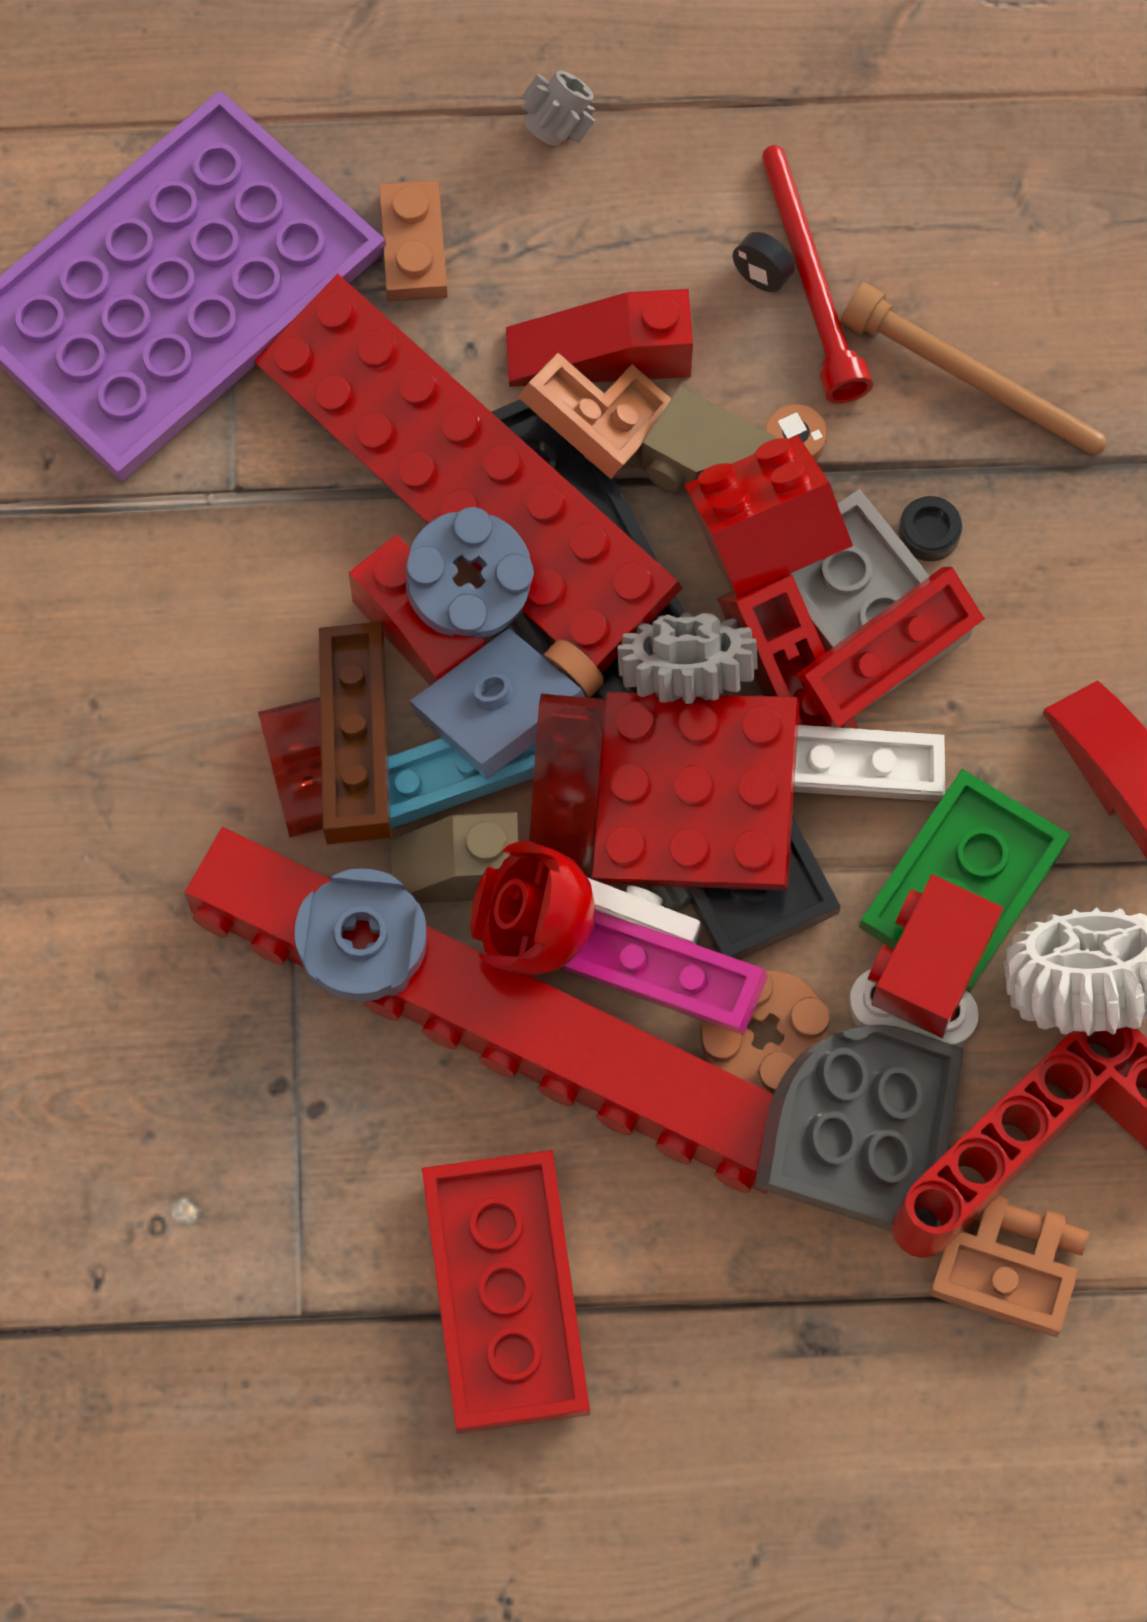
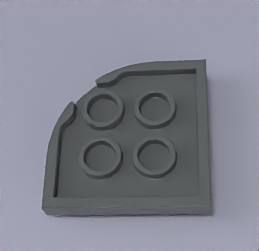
(861, 1122)

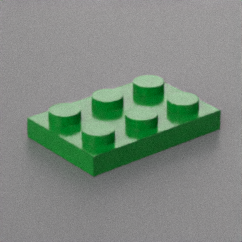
(980, 845)

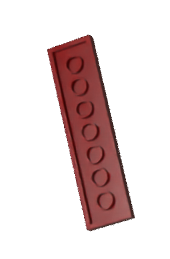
(452, 453)

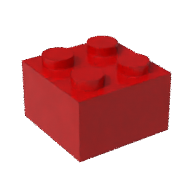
(768, 514)

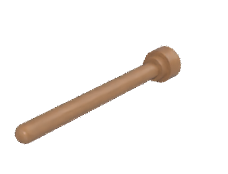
(874, 315)

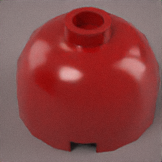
(532, 910)

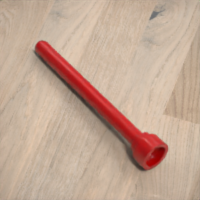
(844, 374)

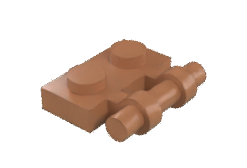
(1008, 1281)

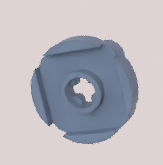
(466, 610)
(384, 964)

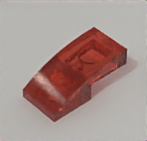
(295, 756)

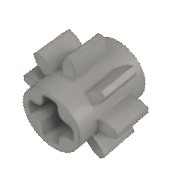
(558, 108)

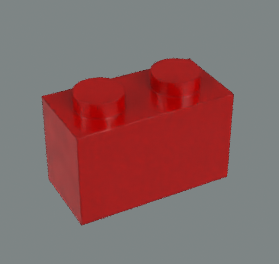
(935, 954)

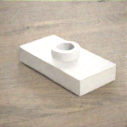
(644, 909)

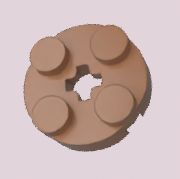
(799, 1021)

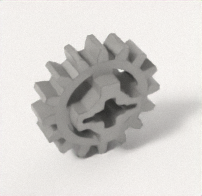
(687, 657)

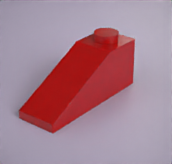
(608, 337)
(381, 596)
(783, 639)

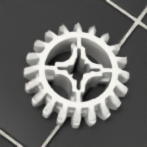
(1080, 971)

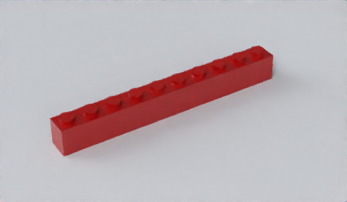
(509, 1020)

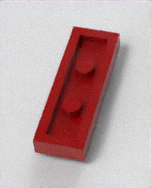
(890, 647)

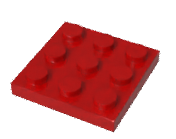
(696, 792)

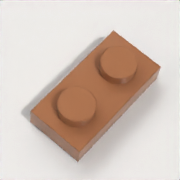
(413, 240)

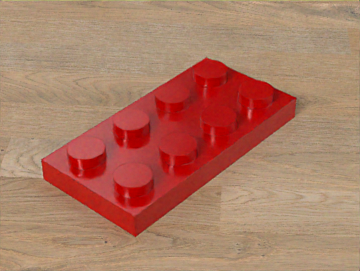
(505, 1292)

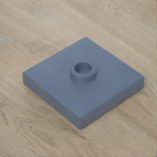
(492, 702)

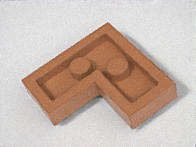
(598, 424)

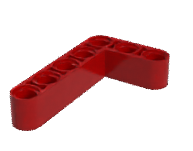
(1041, 1118)

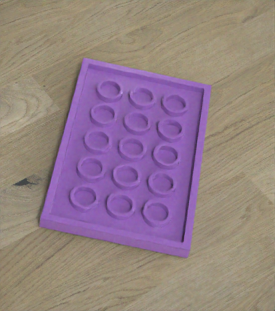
(173, 283)

